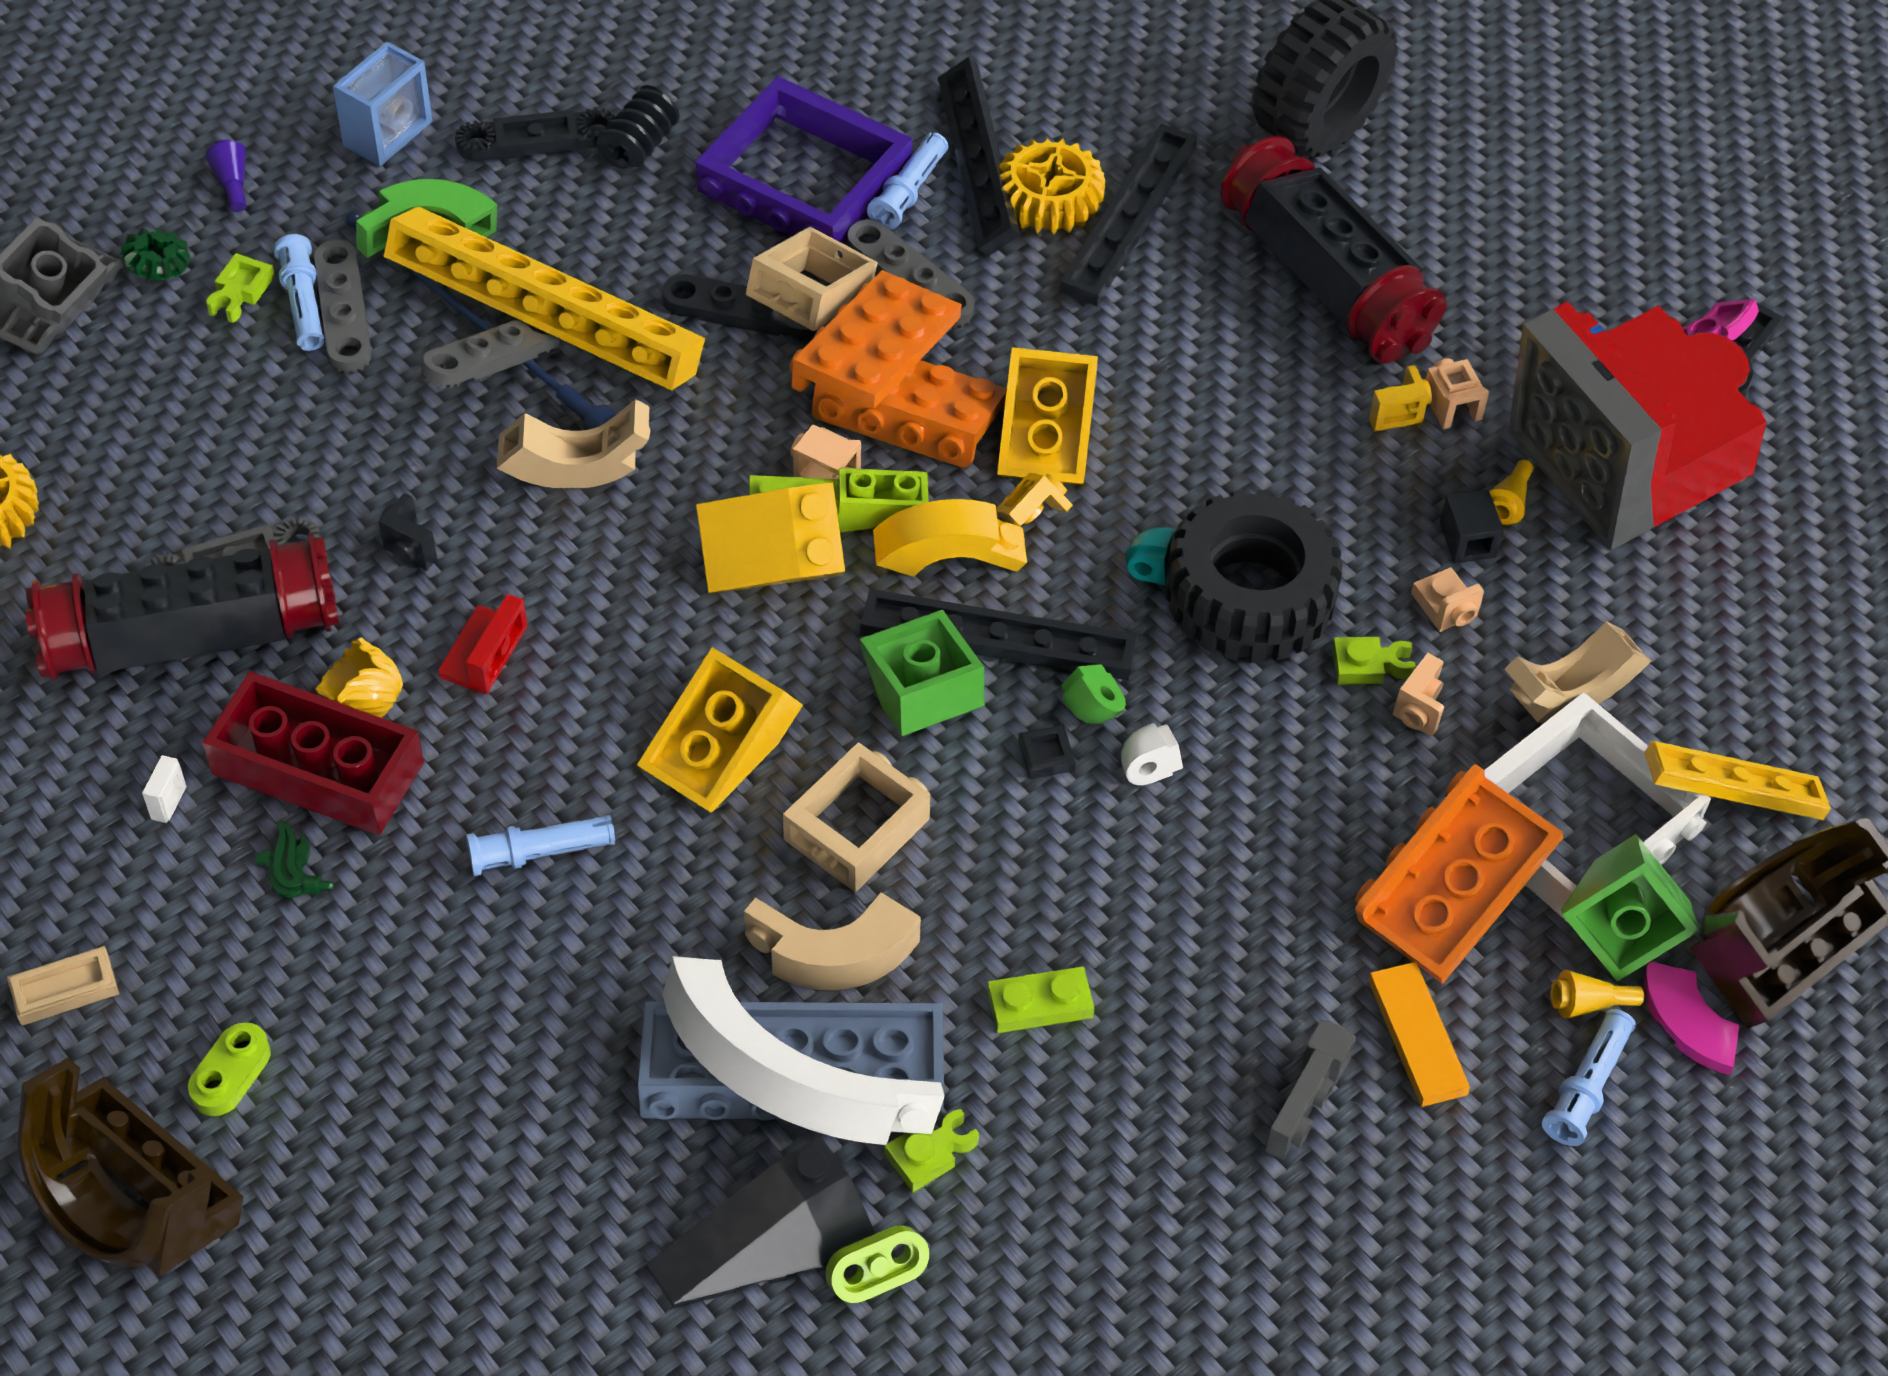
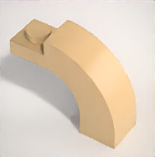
(574, 458)
(1596, 667)
(838, 956)

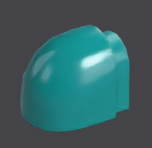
(1149, 554)

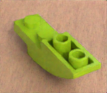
(861, 495)

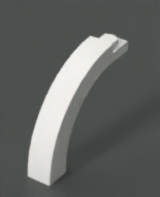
(780, 1077)

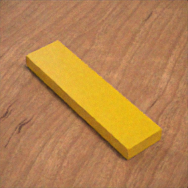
(1736, 780)

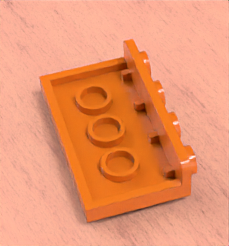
(875, 339)
(926, 412)
(1456, 873)

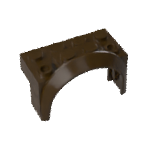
(1767, 904)
(87, 1208)

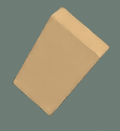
(63, 985)

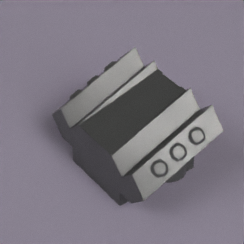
(48, 284)

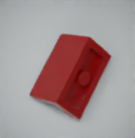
(485, 645)

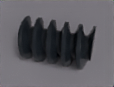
(638, 128)

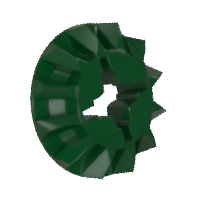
(149, 264)

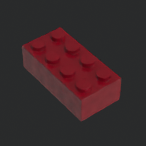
(314, 752)

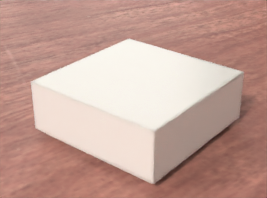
(164, 789)

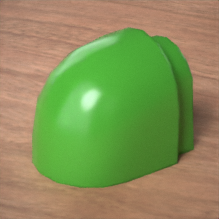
(1093, 695)

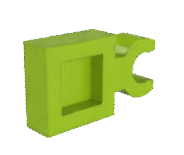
(239, 282)
(1366, 662)
(925, 1157)

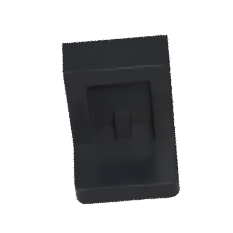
(405, 537)

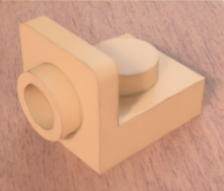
(1447, 599)
(1418, 695)

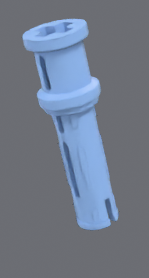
(901, 190)
(298, 278)
(517, 846)
(1582, 1093)

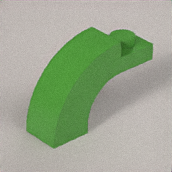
(442, 197)

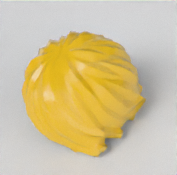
(362, 679)

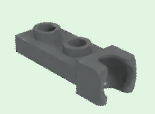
(1322, 1067)

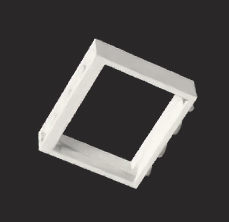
(1620, 748)

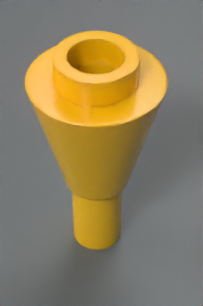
(1510, 494)
(1580, 994)

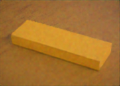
(1418, 1034)

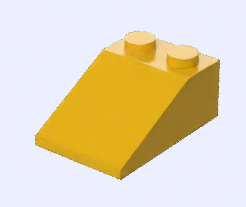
(1047, 415)
(771, 538)
(718, 731)

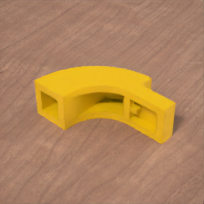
(944, 531)

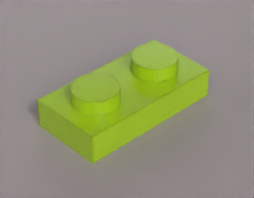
(1040, 999)

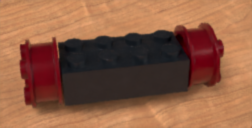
(1333, 248)
(181, 608)

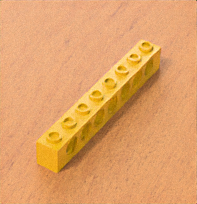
(544, 297)

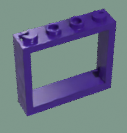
(820, 118)

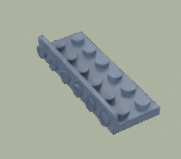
(861, 1038)

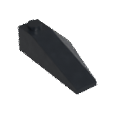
(769, 1229)

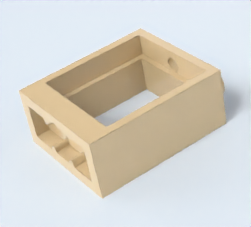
(780, 285)
(831, 850)

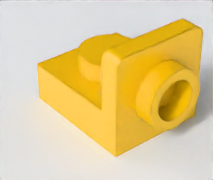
(1401, 404)
(1026, 499)

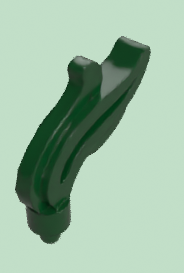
(287, 865)

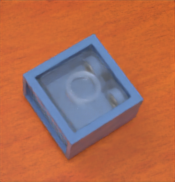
(383, 103)

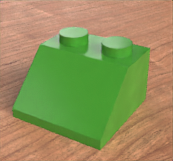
(924, 672)
(1629, 909)

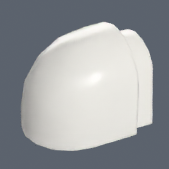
(1150, 755)

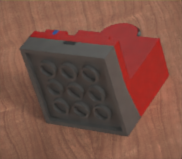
(1633, 416)

